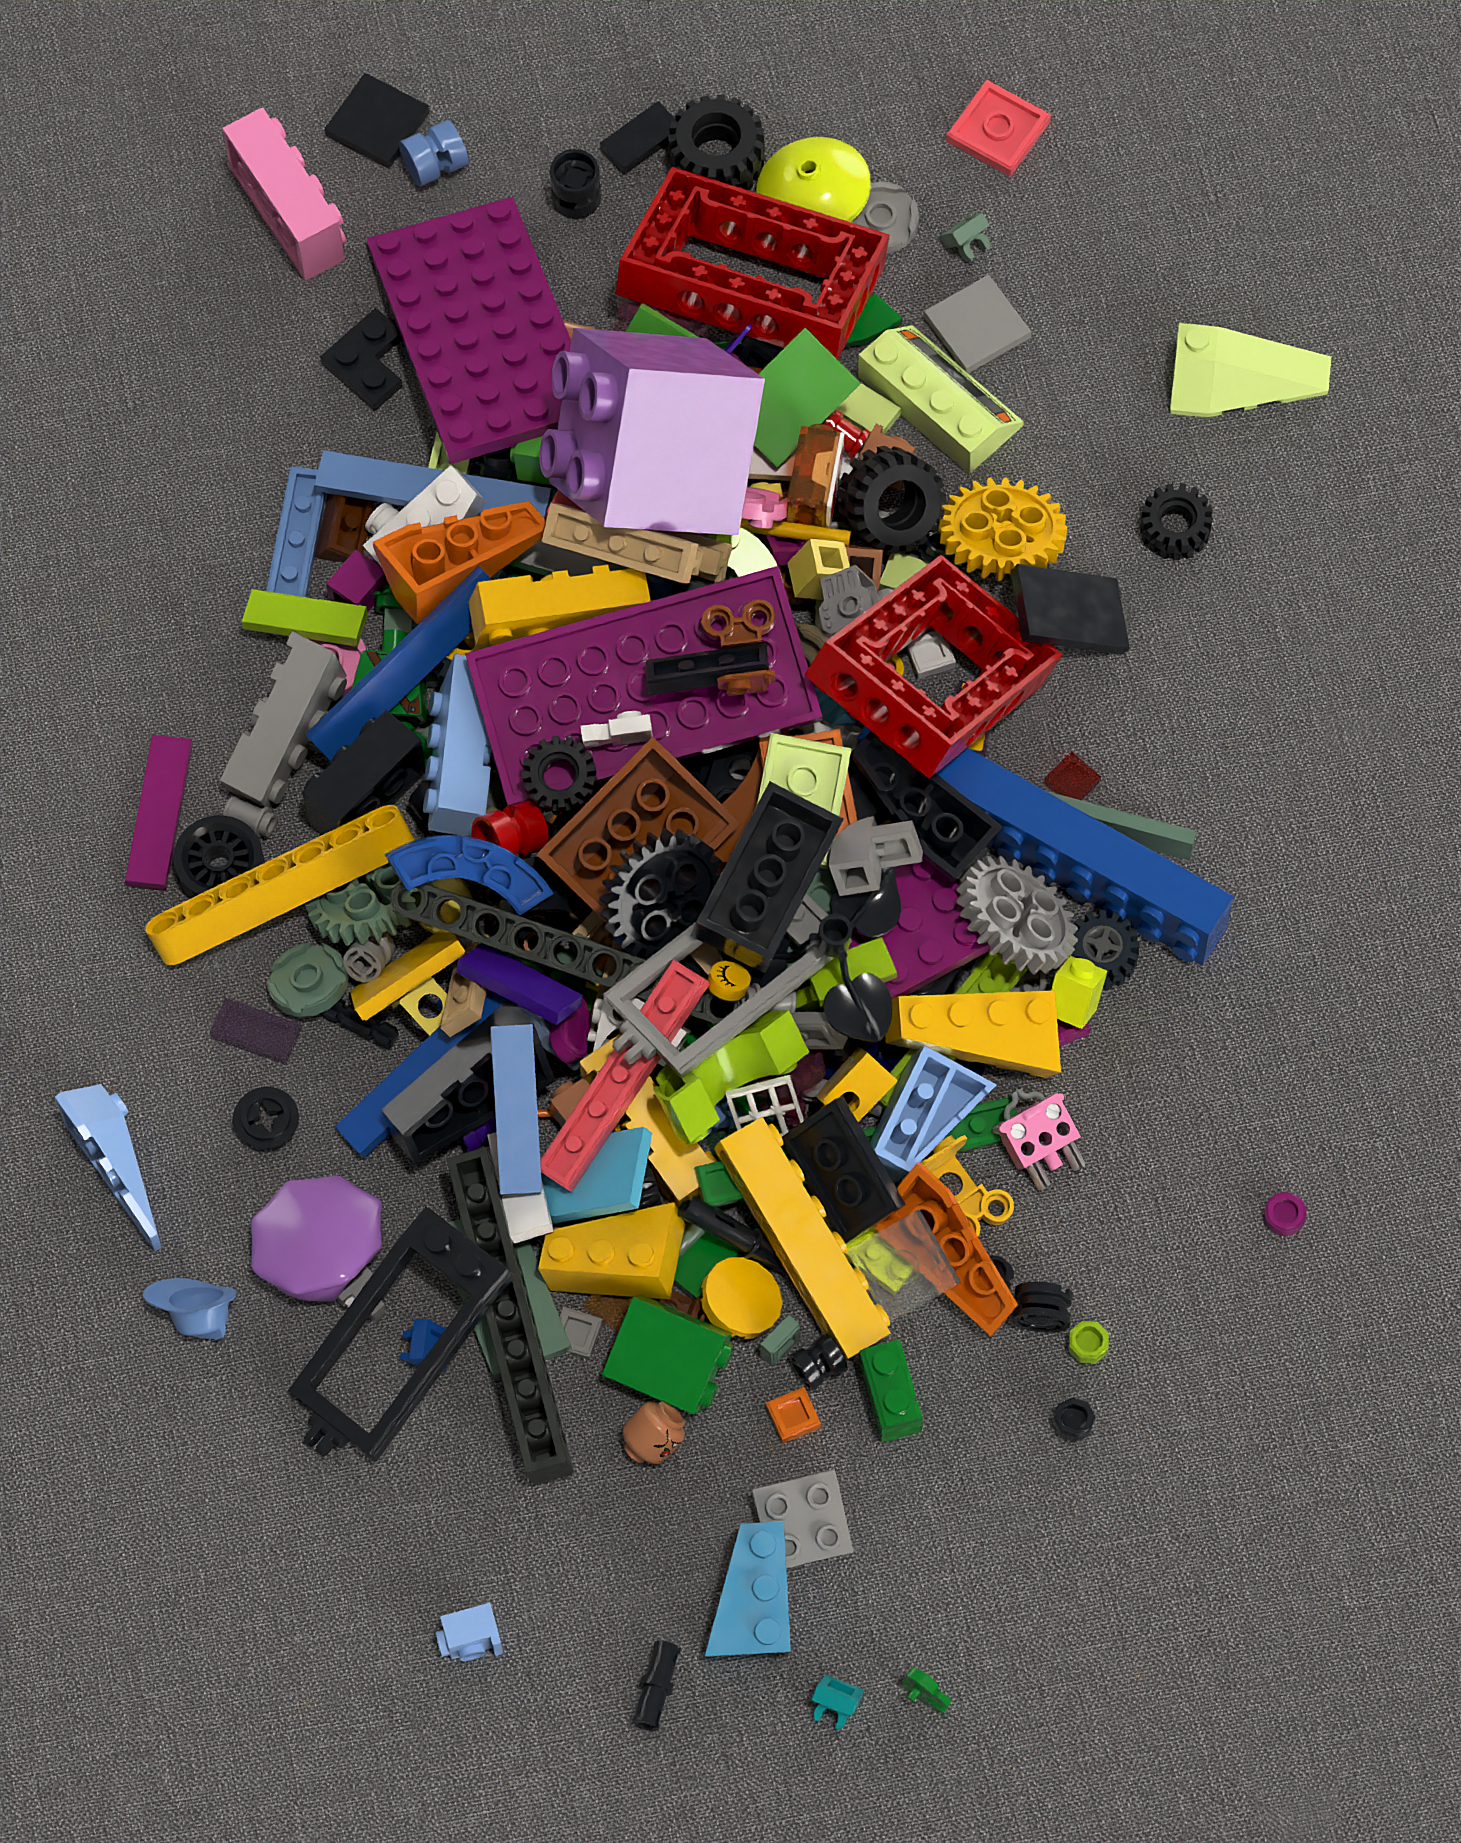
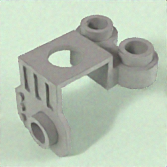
(847, 597)

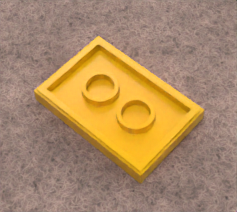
(407, 973)

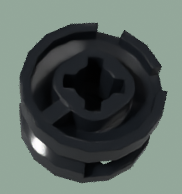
(1042, 1307)

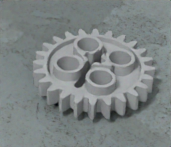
(1041, 927)

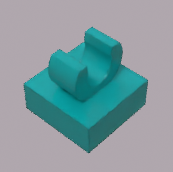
(839, 1696)

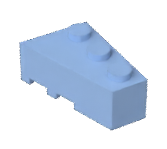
(924, 1109)

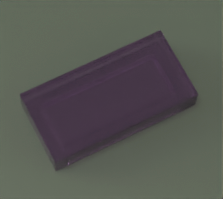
(255, 1031)

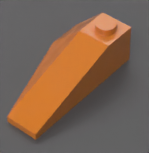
(434, 559)
(981, 1289)

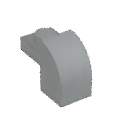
(865, 849)

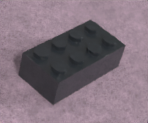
(767, 877)

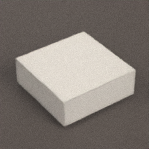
(930, 655)

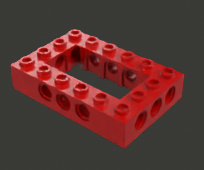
(689, 205)
(930, 736)

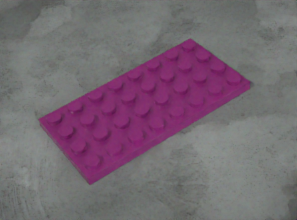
(475, 325)
(598, 670)

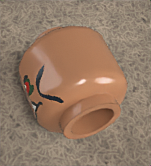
(653, 1432)

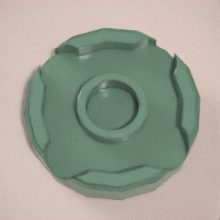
(307, 979)

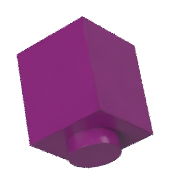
(357, 581)

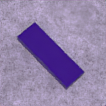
(519, 983)

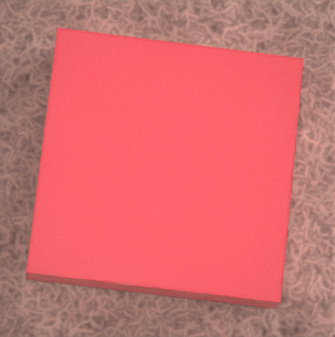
(998, 128)

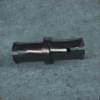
(656, 1685)

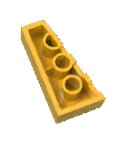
(988, 1028)

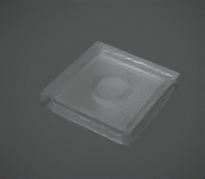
(904, 1265)

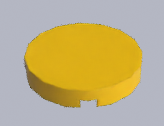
(741, 1297)

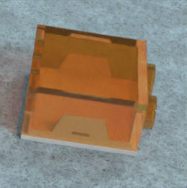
(815, 476)

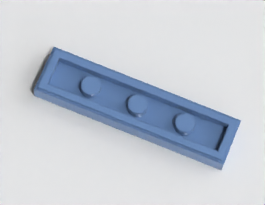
(297, 534)
(516, 1109)

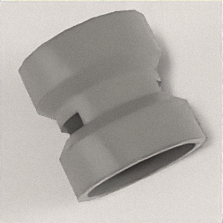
(368, 960)

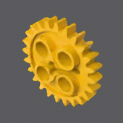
(1002, 527)

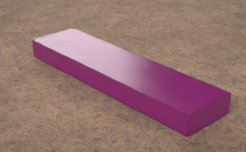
(159, 812)

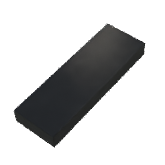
(703, 668)

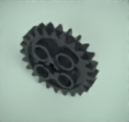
(661, 894)

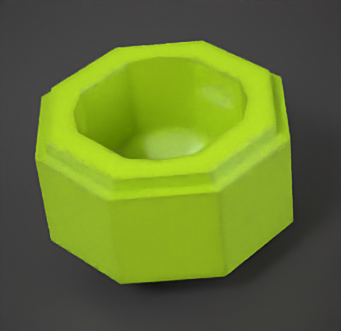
(1088, 1342)

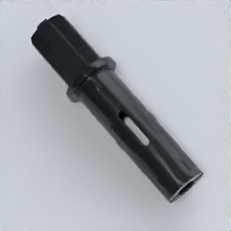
(725, 1228)

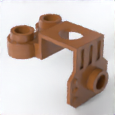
(740, 633)

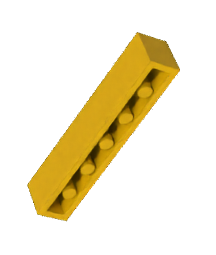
(802, 1238)

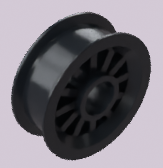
(243, 849)

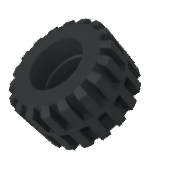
(718, 121)
(913, 517)

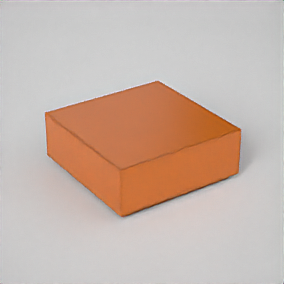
(793, 1415)

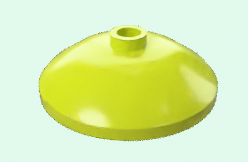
(834, 188)

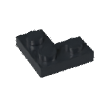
(357, 359)

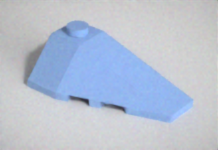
(103, 1135)

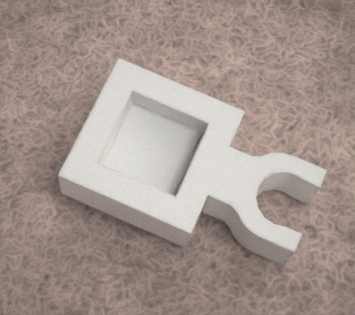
(626, 729)

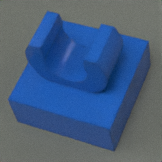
(422, 1339)

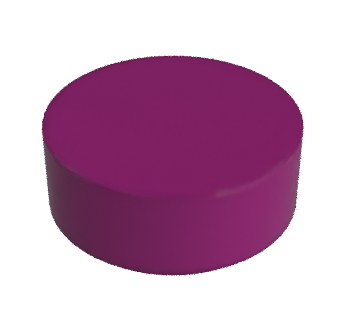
(1285, 1214)

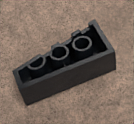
(457, 1089)

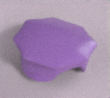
(315, 1237)

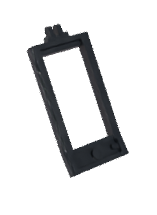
(456, 1259)

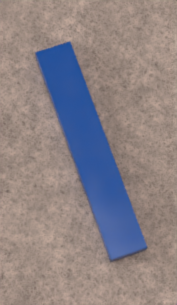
(398, 669)
(365, 1124)

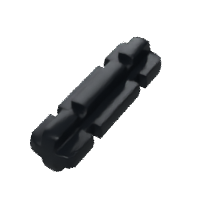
(384, 1033)

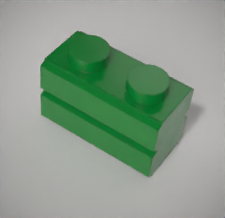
(890, 1391)

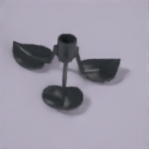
(861, 1005)

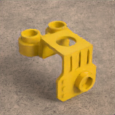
(971, 1199)

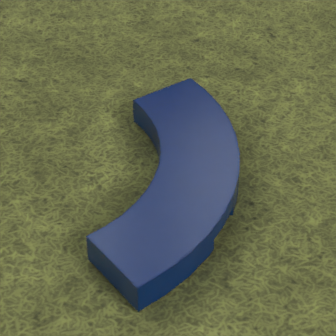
(473, 860)

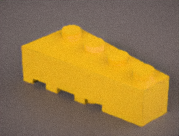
(519, 607)
(668, 1156)

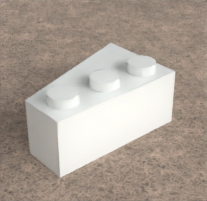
(445, 497)

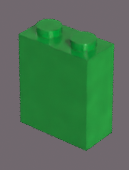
(668, 1355)

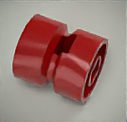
(516, 828)

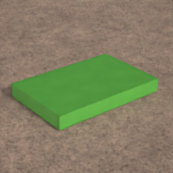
(799, 389)

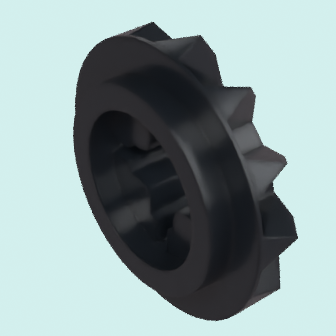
(276, 1103)

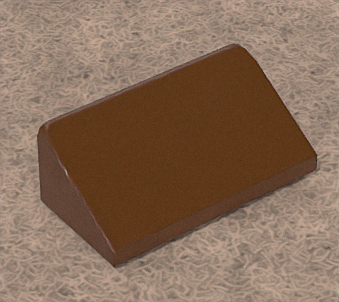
(343, 527)

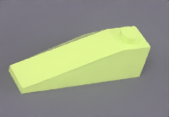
(1236, 370)

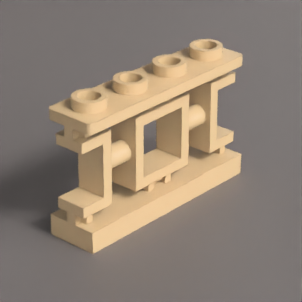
(656, 552)

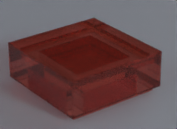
(1072, 778)

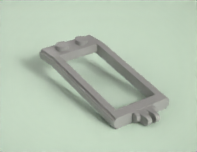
(650, 1041)

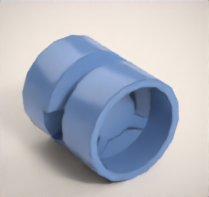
(432, 153)

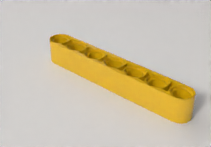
(278, 885)

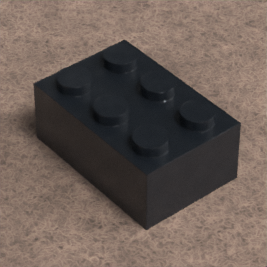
(365, 775)

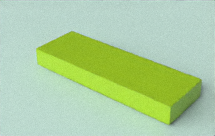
(305, 616)

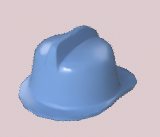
(193, 1305)

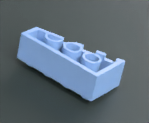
(458, 756)

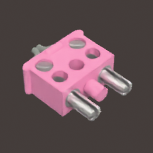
(1029, 1124)

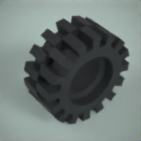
(1178, 501)
(554, 751)

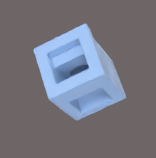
(469, 1633)

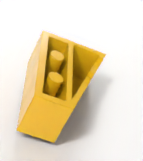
(616, 1254)

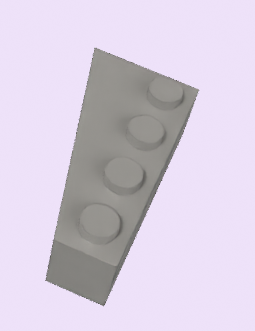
(278, 741)

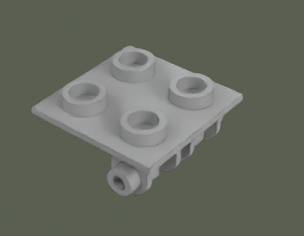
(811, 1516)

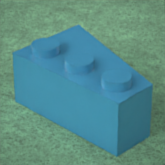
(755, 1595)

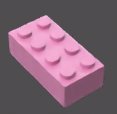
(285, 193)

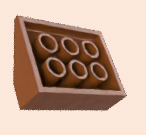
(640, 798)

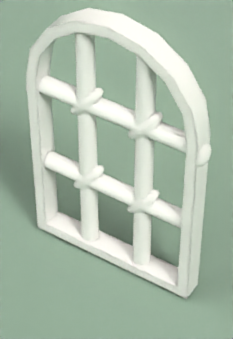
(775, 1108)

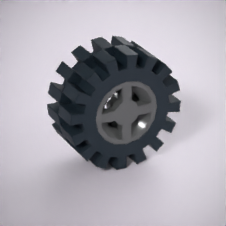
(1110, 936)

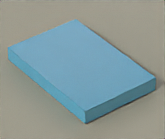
(610, 1182)

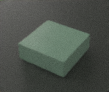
(780, 1340)

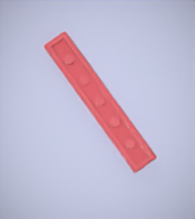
(619, 1082)

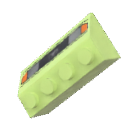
(937, 396)

